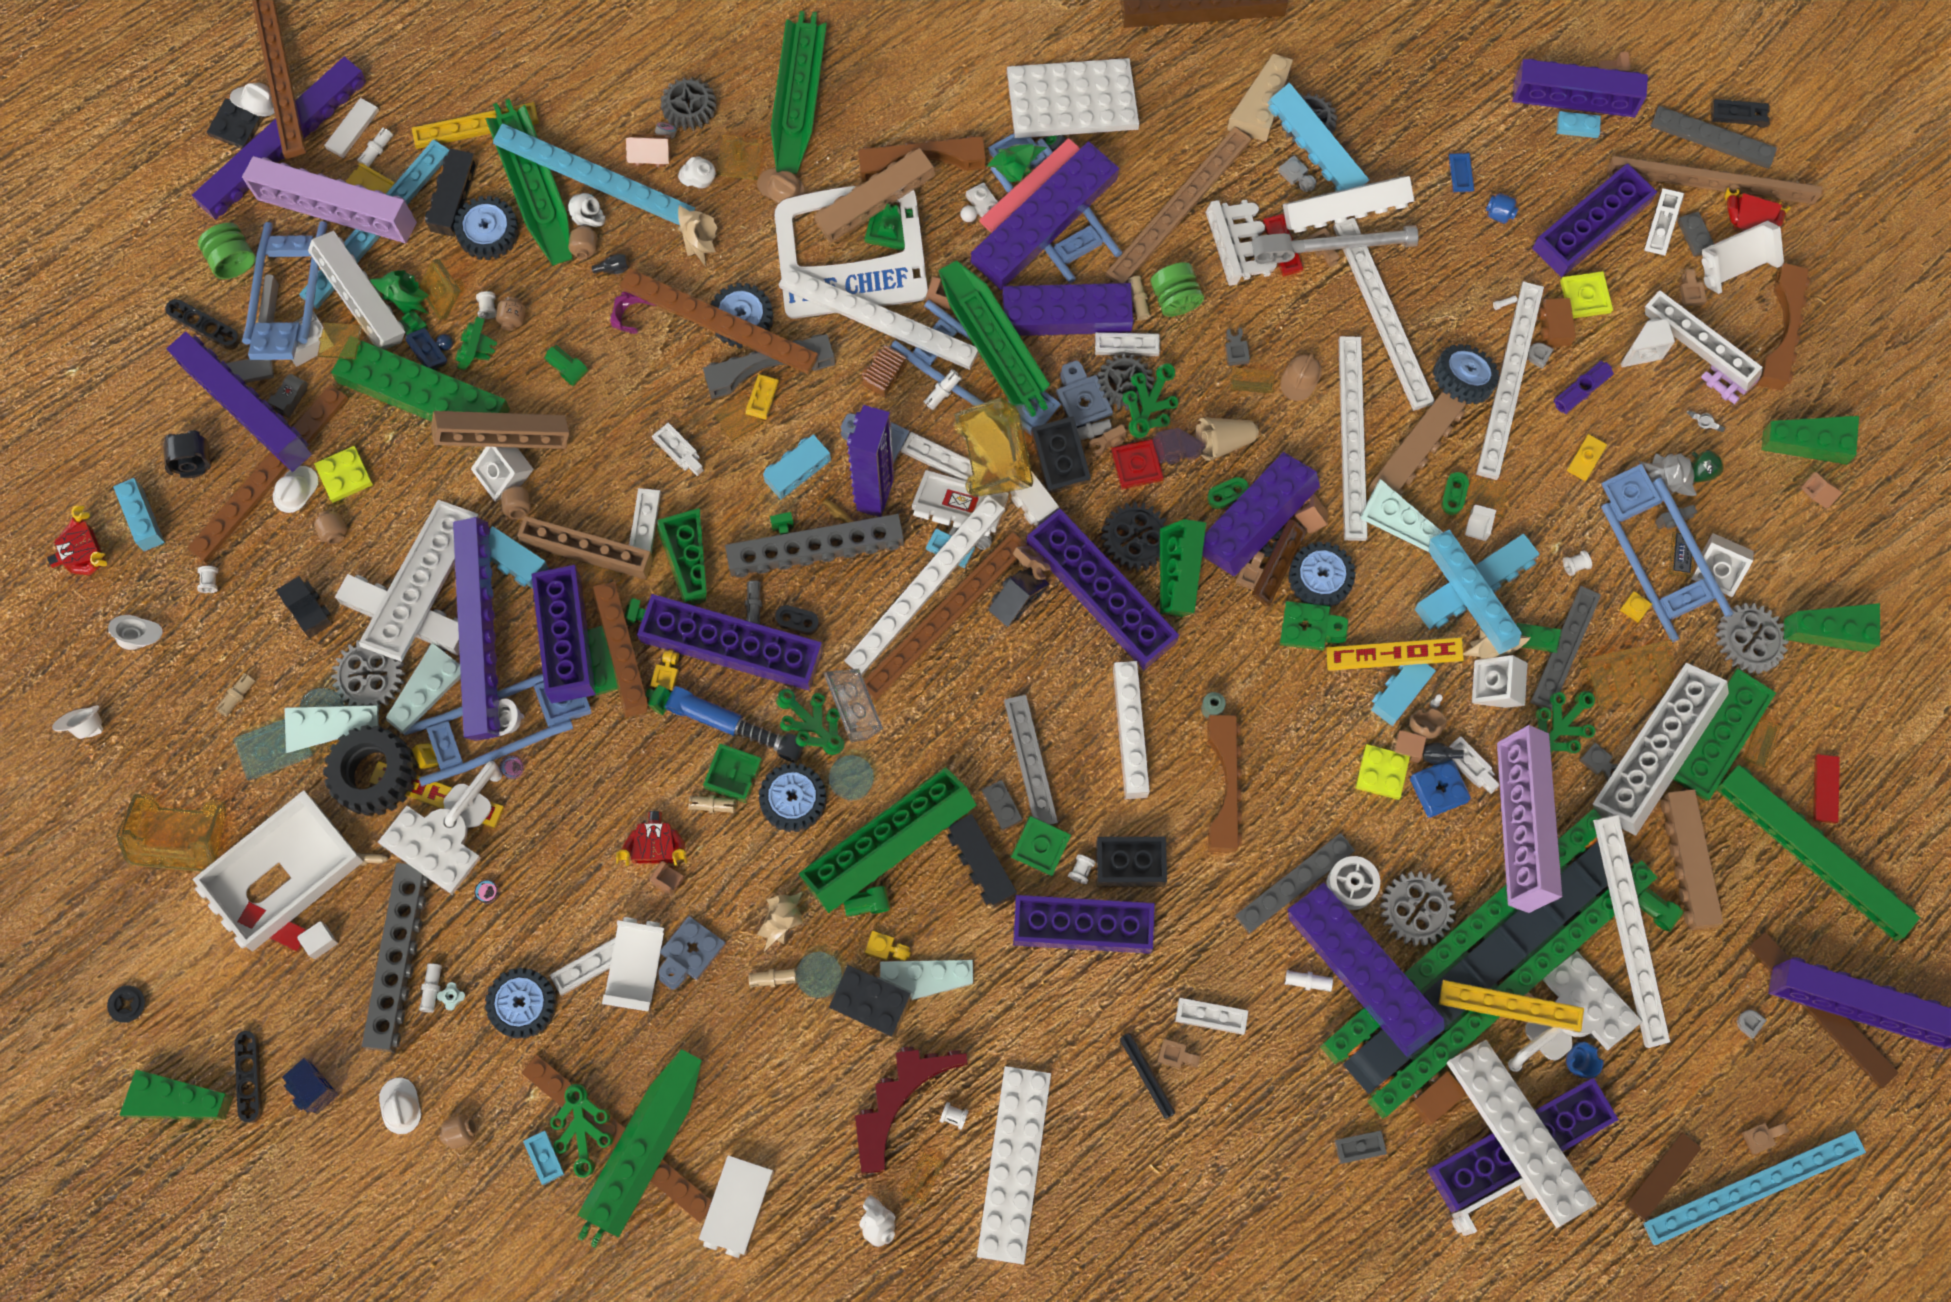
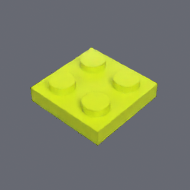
(1587, 294)
(343, 474)
(1382, 772)

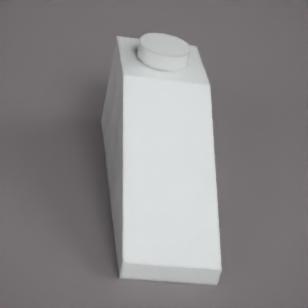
(1664, 221)

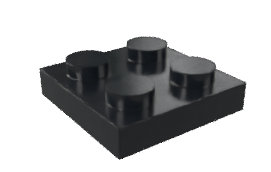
(234, 125)

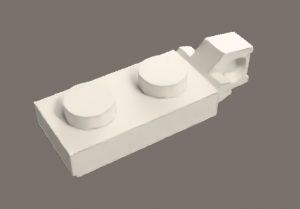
(678, 449)
(1474, 766)

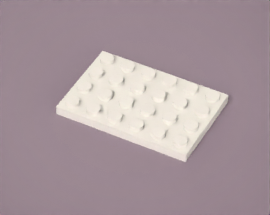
(1072, 98)

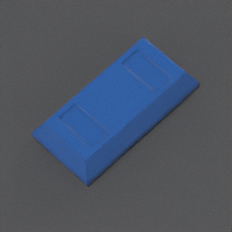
(1461, 172)

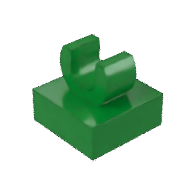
(412, 323)
(782, 522)
(633, 612)
(658, 699)

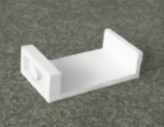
(1742, 253)
(634, 964)
(735, 1206)
(1462, 1221)

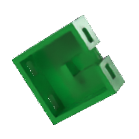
(732, 773)

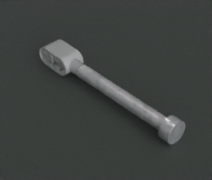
(1281, 248)

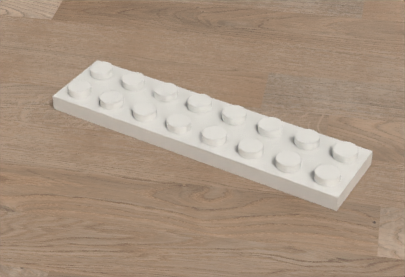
(415, 584)
(1521, 1134)
(1014, 1165)

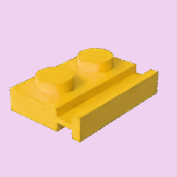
(370, 179)

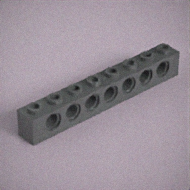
(823, 536)
(390, 945)

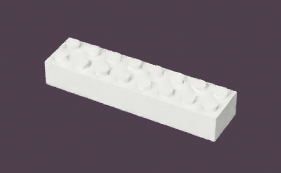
(1661, 747)

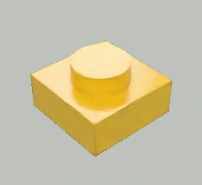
(1635, 607)
(425, 756)

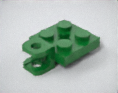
(1322, 627)

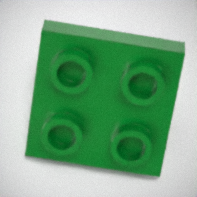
(886, 228)
(474, 344)

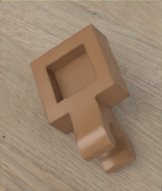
(1330, 255)
(1692, 291)
(1111, 438)
(1031, 558)
(1251, 572)
(1174, 1055)
(1761, 1137)

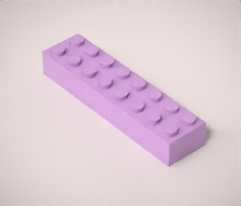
(329, 199)
(1529, 819)

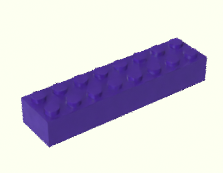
(1044, 215)
(240, 400)
(871, 460)
(1102, 589)
(730, 642)
(1366, 970)
(1862, 1001)
(1486, 1164)

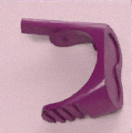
(620, 305)

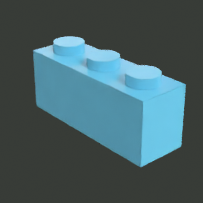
(796, 466)
(138, 514)
(514, 558)
(1401, 691)

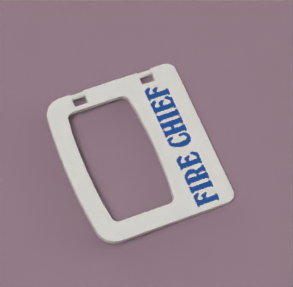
(877, 280)

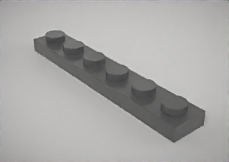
(1713, 137)
(1571, 638)
(1294, 883)

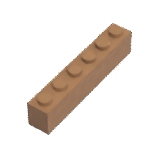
(873, 195)
(499, 430)
(1420, 442)
(585, 547)
(1691, 860)

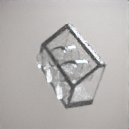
(853, 704)

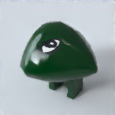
(1706, 466)

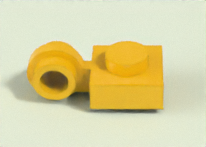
(665, 674)
(881, 945)

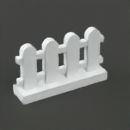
(1226, 238)

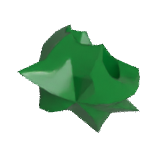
(1015, 161)
(401, 290)

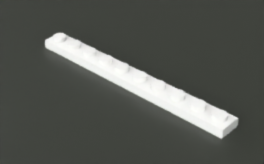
(879, 318)
(1386, 319)
(1510, 381)
(1352, 438)
(925, 585)
(1631, 931)

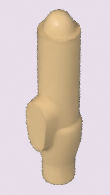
(372, 858)

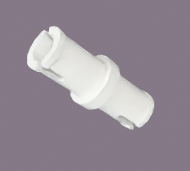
(375, 147)
(942, 389)
(1309, 980)
(430, 988)

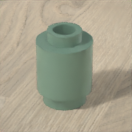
(1213, 698)

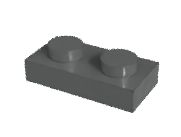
(1695, 233)
(1001, 805)
(1360, 1147)

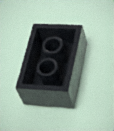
(1060, 455)
(1131, 862)
(871, 1000)

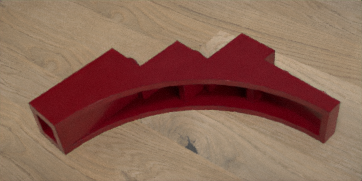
(912, 1073)

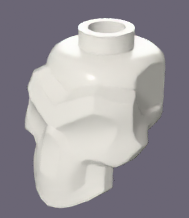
(697, 173)
(586, 210)
(877, 1222)

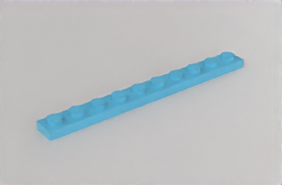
(589, 173)
(406, 187)
(1754, 1187)

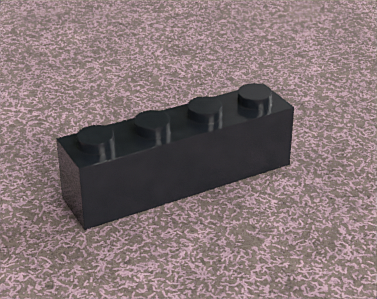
(451, 191)
(981, 861)

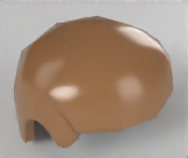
(1428, 724)

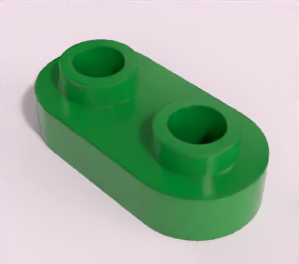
(1226, 492)
(1454, 494)

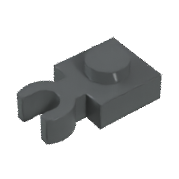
(1236, 350)
(1666, 519)
(1598, 760)

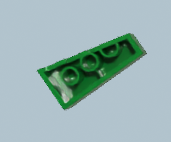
(1814, 438)
(684, 550)
(1180, 566)
(1838, 627)
(166, 1098)

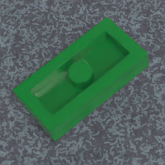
(1541, 637)

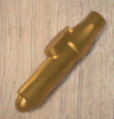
(837, 512)

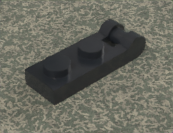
(1740, 112)

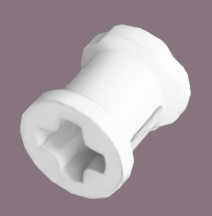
(486, 305)
(1577, 563)
(207, 579)
(1081, 869)
(954, 1115)

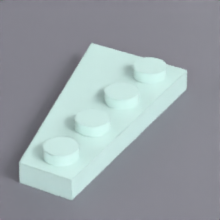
(1396, 516)
(426, 686)
(325, 723)
(928, 977)

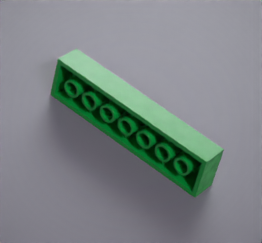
(411, 384)
(887, 839)

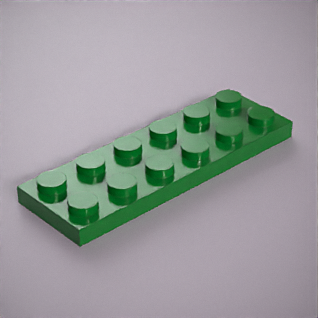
(1725, 735)

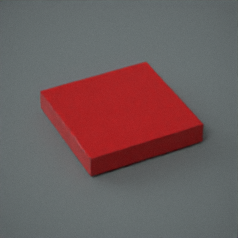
(1136, 464)

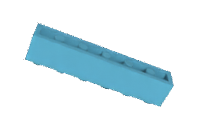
(1316, 139)
(1494, 569)
(1474, 592)

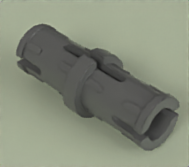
(753, 602)

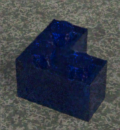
(309, 1087)

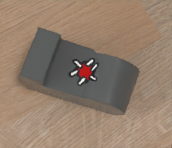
(288, 395)

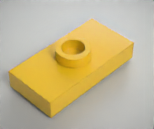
(762, 396)
(1586, 457)

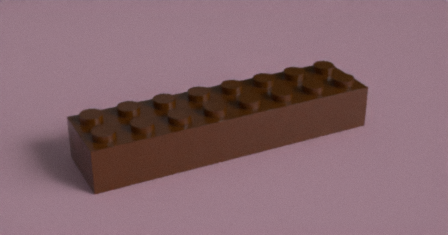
(1167, 12)

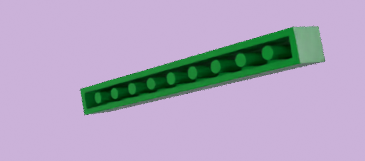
(1818, 853)

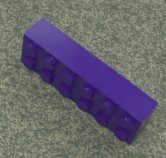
(1580, 88)
(1594, 220)
(1069, 309)
(1259, 513)
(563, 634)
(1083, 924)

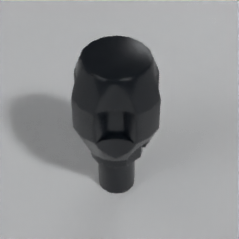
(613, 264)
(1440, 753)

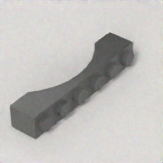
(726, 376)

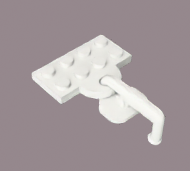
(439, 849)
(1604, 1012)

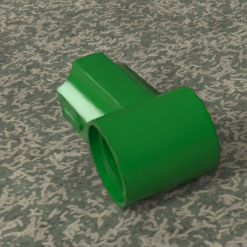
(570, 369)
(873, 900)
(1664, 913)

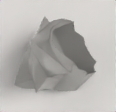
(1675, 472)

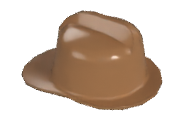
(779, 185)
(1301, 377)

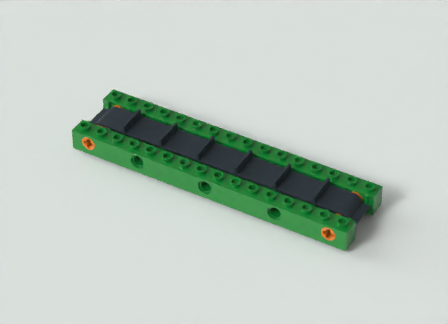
(1514, 940)

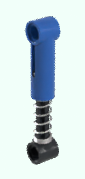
(686, 704)

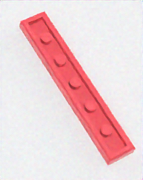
(1028, 186)

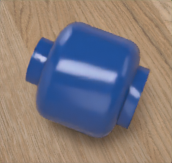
(1502, 208)

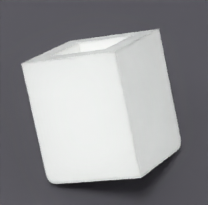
(1480, 522)
(317, 940)

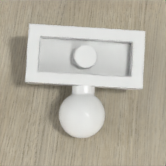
(981, 201)

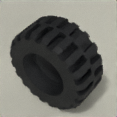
(347, 756)

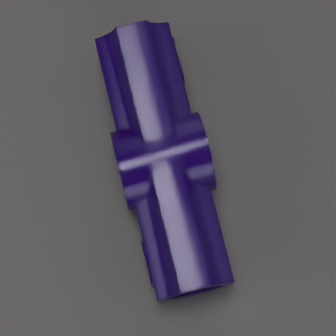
(1591, 380)

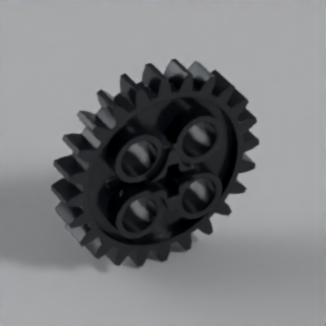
(1124, 520)

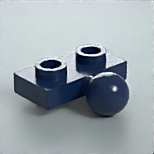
(427, 350)

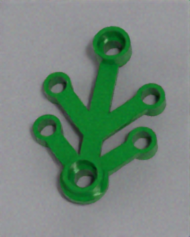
(1149, 402)
(810, 723)
(1560, 724)
(580, 1126)

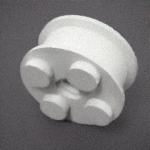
(1360, 871)

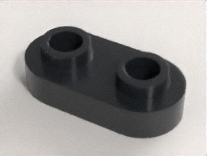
(798, 619)

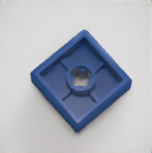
(1435, 801)

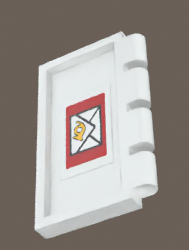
(949, 500)

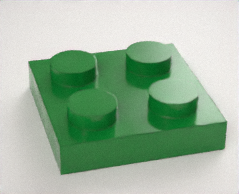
(1040, 845)

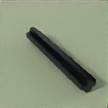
(1147, 1075)

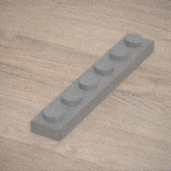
(1030, 759)

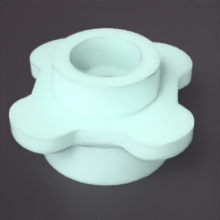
(450, 1003)

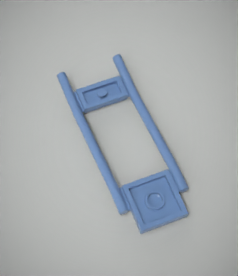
(1075, 245)
(280, 340)
(924, 360)
(1632, 494)
(557, 716)

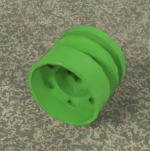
(226, 251)
(1177, 289)

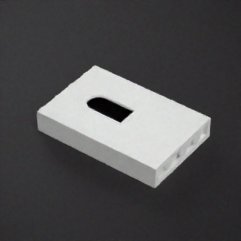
(304, 845)

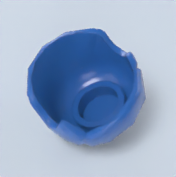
(1584, 1061)

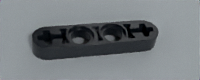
(201, 326)
(250, 1076)

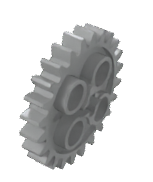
(1769, 651)
(367, 693)
(1401, 897)

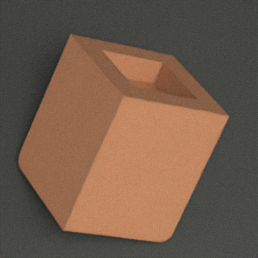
(1622, 63)
(937, 294)
(1821, 490)
(1312, 514)
(1410, 745)
(666, 879)

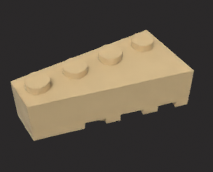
(1252, 112)

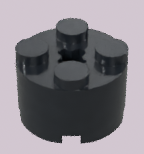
(186, 454)

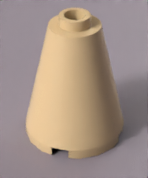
(1224, 435)

